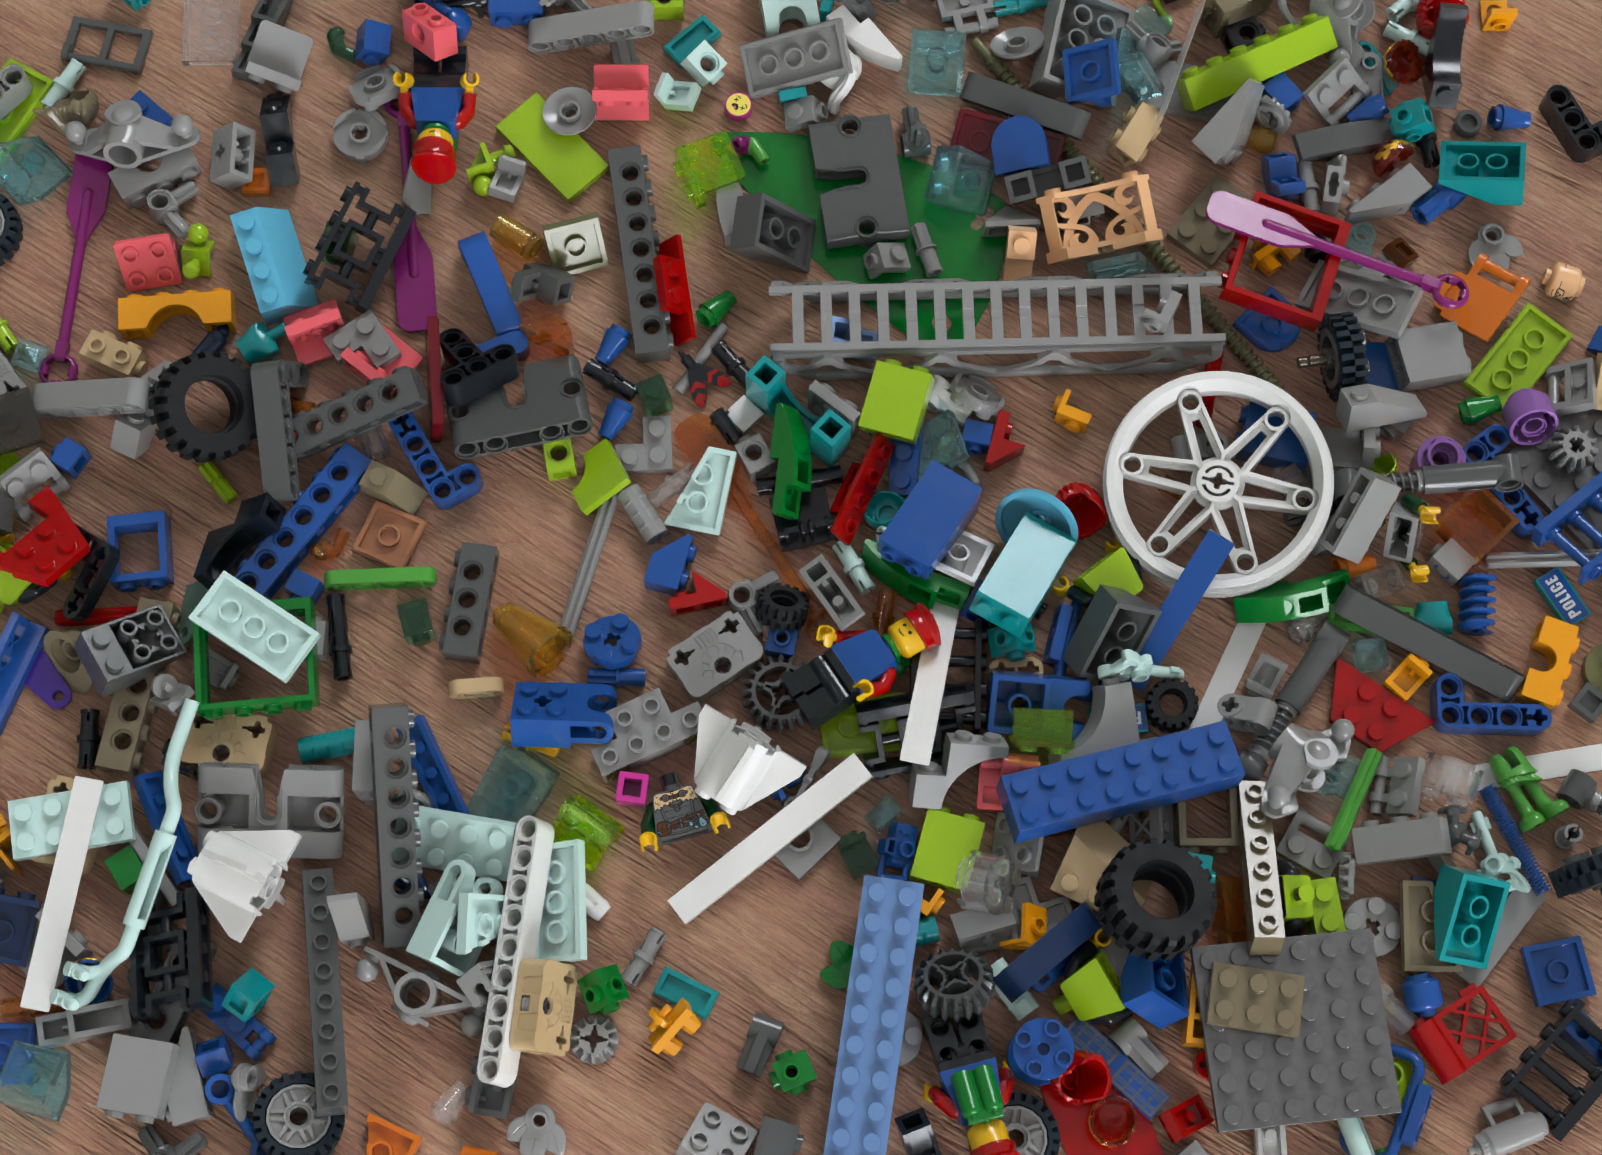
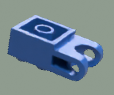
(1035, 690)
(561, 714)

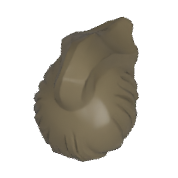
(80, 107)

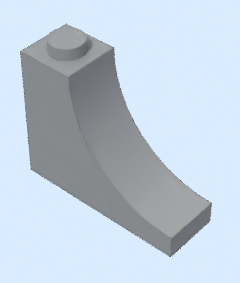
(1110, 722)

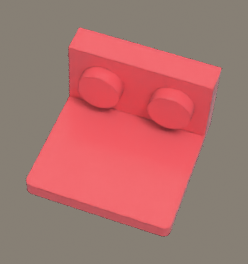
(362, 366)

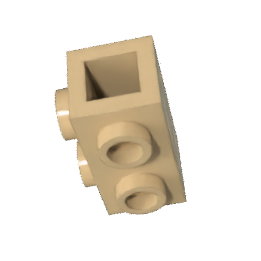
(1130, 140)
(113, 356)

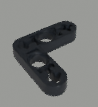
(102, 556)

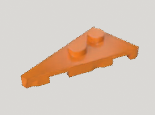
(390, 1139)

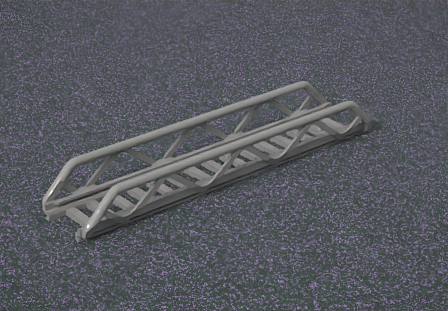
(1047, 348)

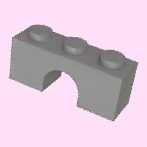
(136, 185)

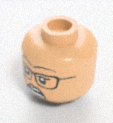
(1563, 281)

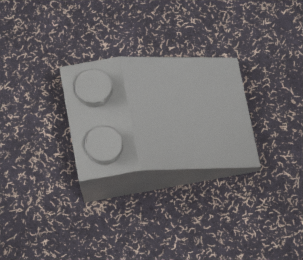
(1230, 128)

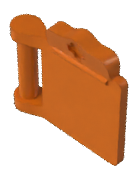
(1486, 302)

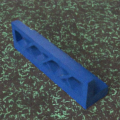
(18, 651)

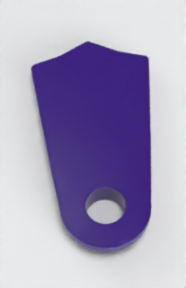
(47, 682)

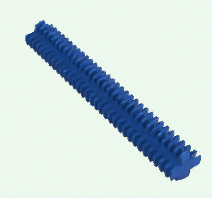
(1513, 838)

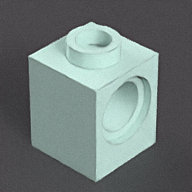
(693, 66)

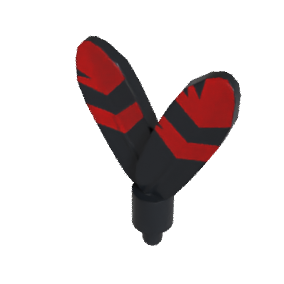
(698, 374)

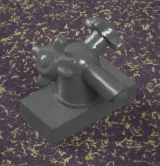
(1458, 834)

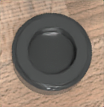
(1467, 124)

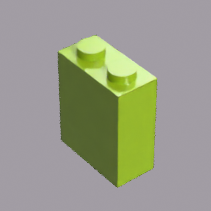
(896, 401)
(943, 846)

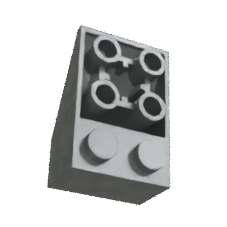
(128, 649)

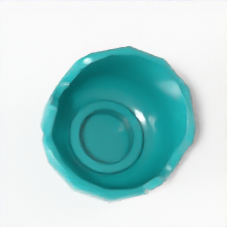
(882, 508)

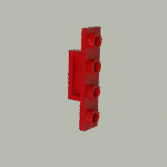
(674, 289)
(859, 488)

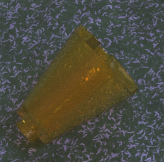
(532, 637)

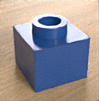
(977, 436)
(70, 457)
(304, 585)
(775, 648)
(214, 1056)

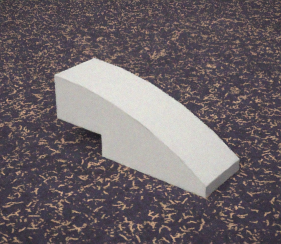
(867, 40)

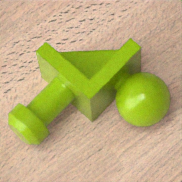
(483, 170)
(196, 252)

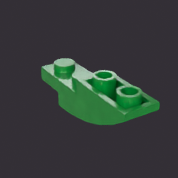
(793, 452)
(917, 589)
(1291, 601)

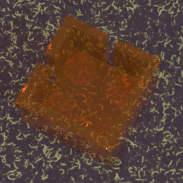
(1477, 523)

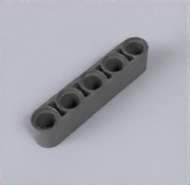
(1019, 102)

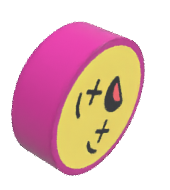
(738, 106)

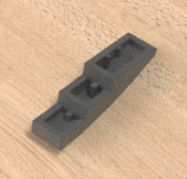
(271, 10)
(1342, 139)

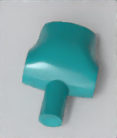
(260, 343)
(1436, 615)

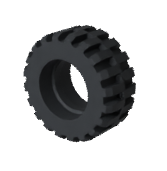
(171, 413)
(1179, 875)

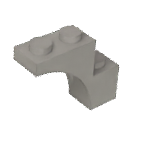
(134, 431)
(960, 752)

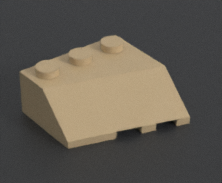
(1085, 861)

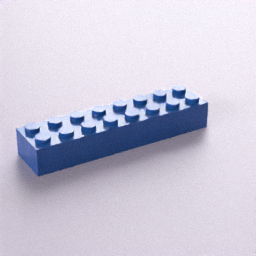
(1120, 781)

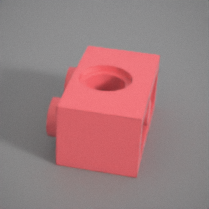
(429, 31)

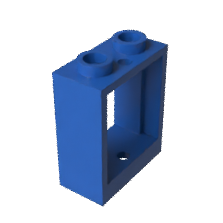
(142, 523)

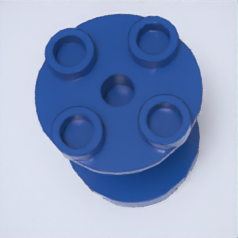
(1040, 1051)

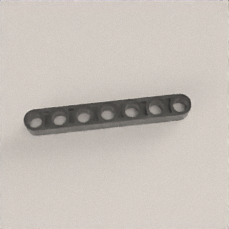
(1428, 642)

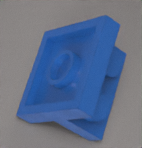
(1092, 73)

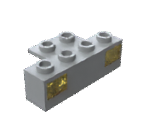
(645, 733)

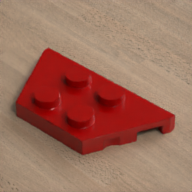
(1374, 711)

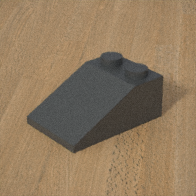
(772, 232)

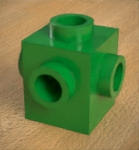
(603, 990)
(801, 1064)

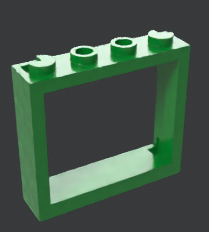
(244, 708)

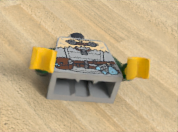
(1406, 530)

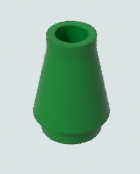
(714, 310)
(1476, 409)

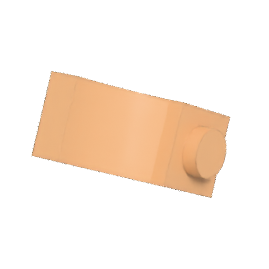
(1019, 252)

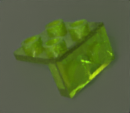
(707, 166)

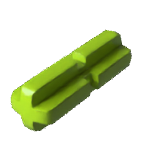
(218, 482)

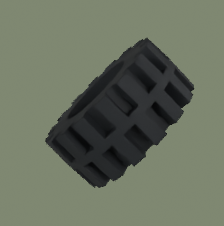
(782, 607)
(1180, 689)

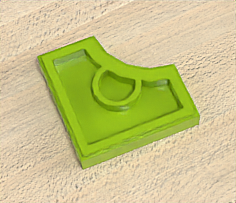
(602, 477)

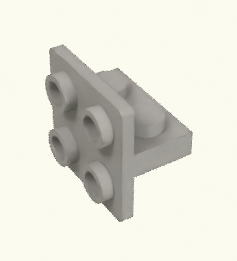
(1024, 854)

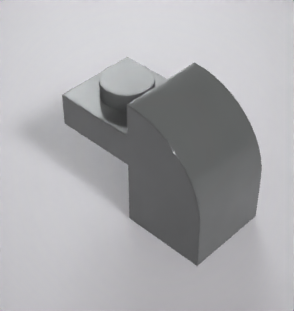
(542, 282)

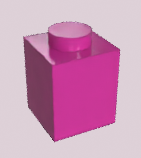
(632, 789)

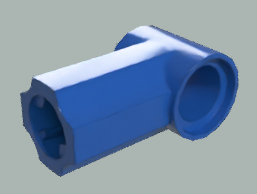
(1436, 203)

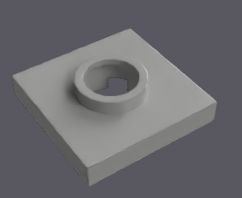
(802, 860)

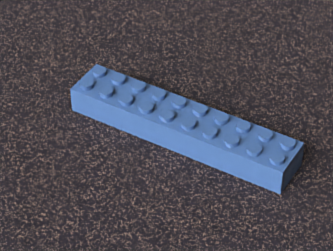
(874, 1017)

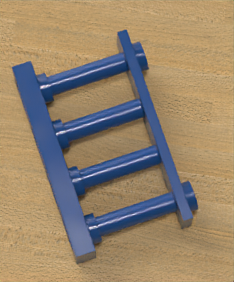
(1571, 513)

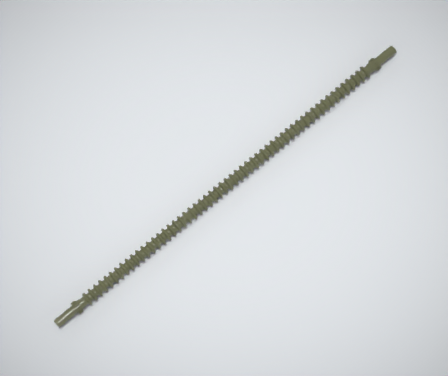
(1002, 73)

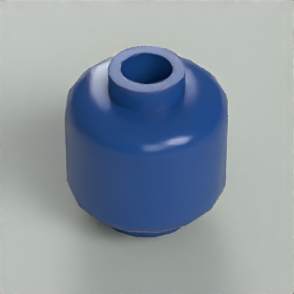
(1421, 994)

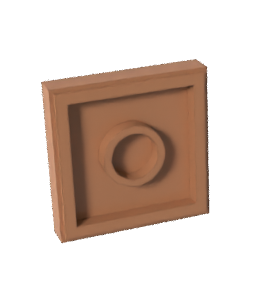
(389, 536)

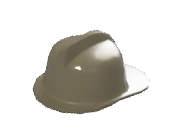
(61, 651)

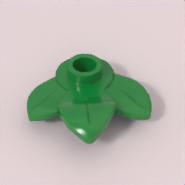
(838, 973)

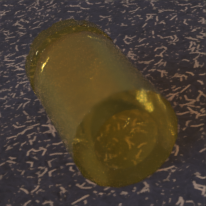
(516, 237)

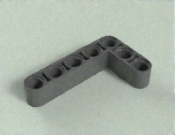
(275, 425)

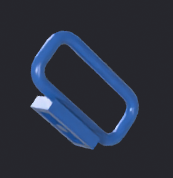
(1060, 634)
(1414, 1106)

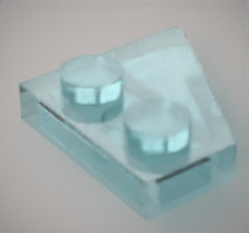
(1120, 266)
(942, 443)

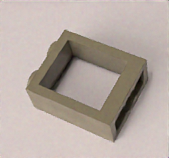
(1225, 12)
(1219, 846)

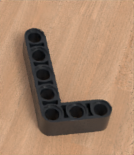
(1570, 136)

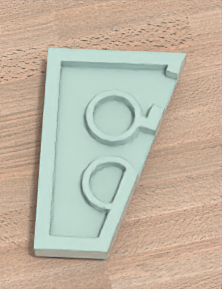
(706, 494)

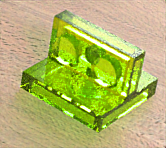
(585, 822)

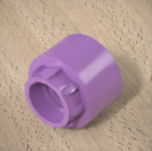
(1529, 417)
(1438, 448)

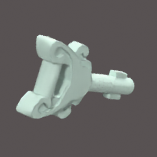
(1137, 668)
(1497, 863)

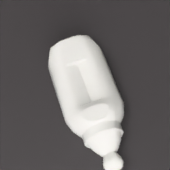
(595, 904)

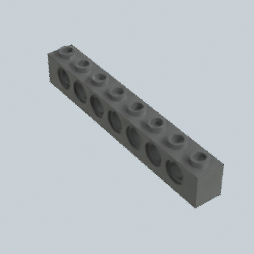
(626, 162)
(381, 719)
(324, 994)

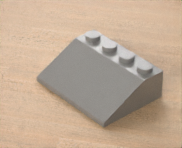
(1068, 26)

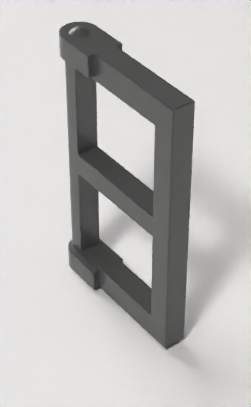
(111, 28)

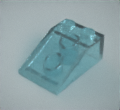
(513, 785)

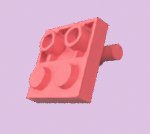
(989, 776)

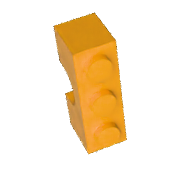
(1556, 642)

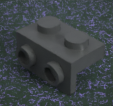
(488, 1098)

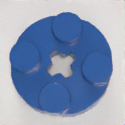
(609, 628)

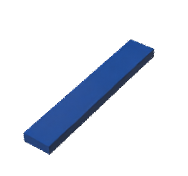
(1185, 597)

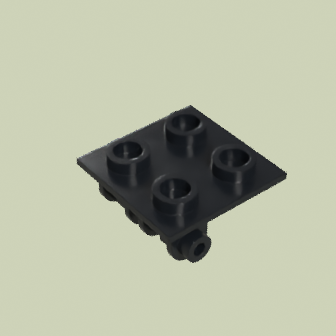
(811, 527)

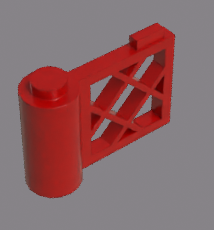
(1440, 1047)

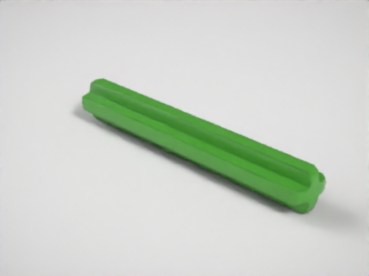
(1353, 800)

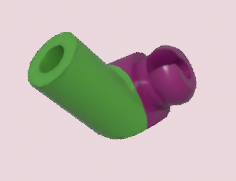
(751, 147)

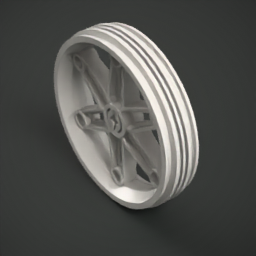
(1219, 467)

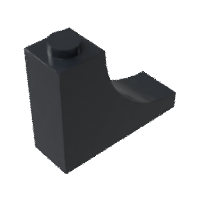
(1443, 61)

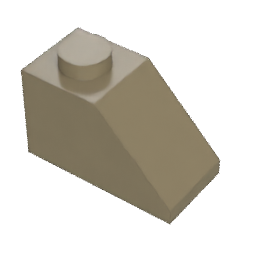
(391, 488)

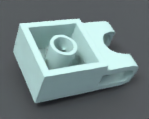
(777, 11)
(437, 929)

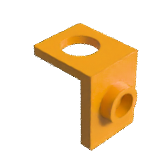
(1498, 18)
(5, 843)
(1032, 928)

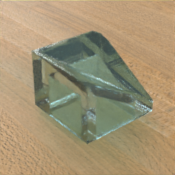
(29, 355)
(1370, 654)
(882, 814)

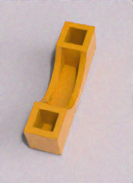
(142, 315)

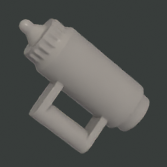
(1510, 1134)

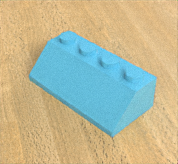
(273, 262)

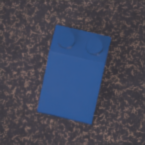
(1155, 989)

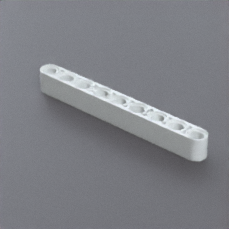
(516, 941)

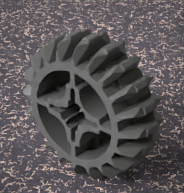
(768, 689)
(956, 992)

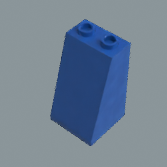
(930, 520)

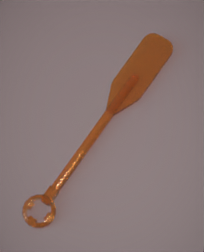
(694, 437)

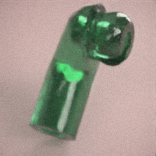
(337, 45)

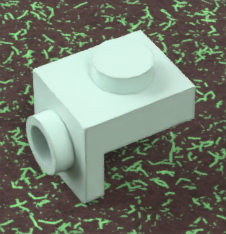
(676, 94)

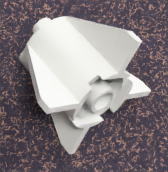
(738, 762)
(242, 874)

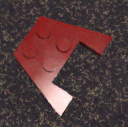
(49, 547)

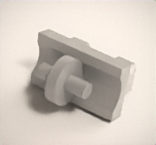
(169, 693)

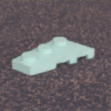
(477, 920)

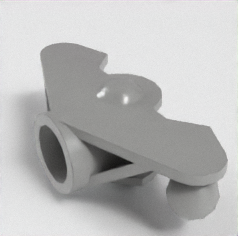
(1346, 19)
(129, 137)
(1300, 764)
(368, 969)

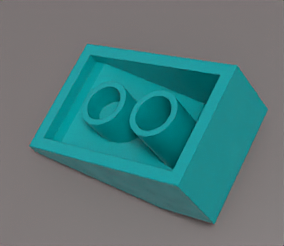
(1484, 170)
(1467, 915)

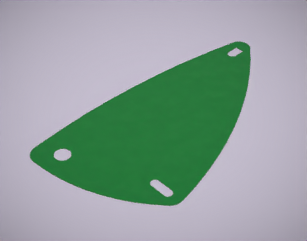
(960, 248)

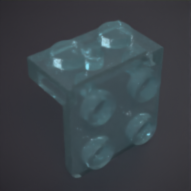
(1135, 71)

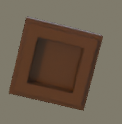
(1400, 253)

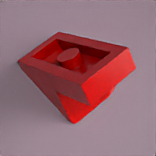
(1001, 448)
(706, 597)
(1185, 1118)

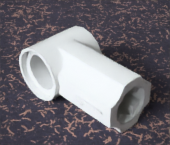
(941, 401)

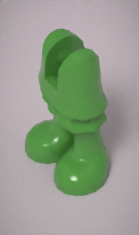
(1524, 776)

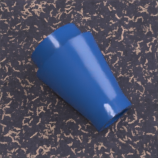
(1371, 108)
(1506, 118)
(612, 344)
(615, 418)

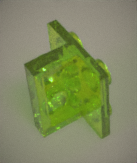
(1042, 729)

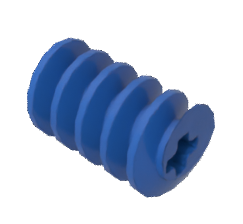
(1474, 604)

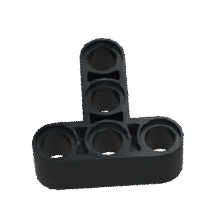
(474, 371)

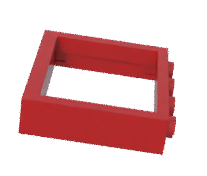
(1315, 222)

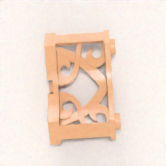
(1133, 234)

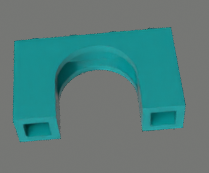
(827, 435)

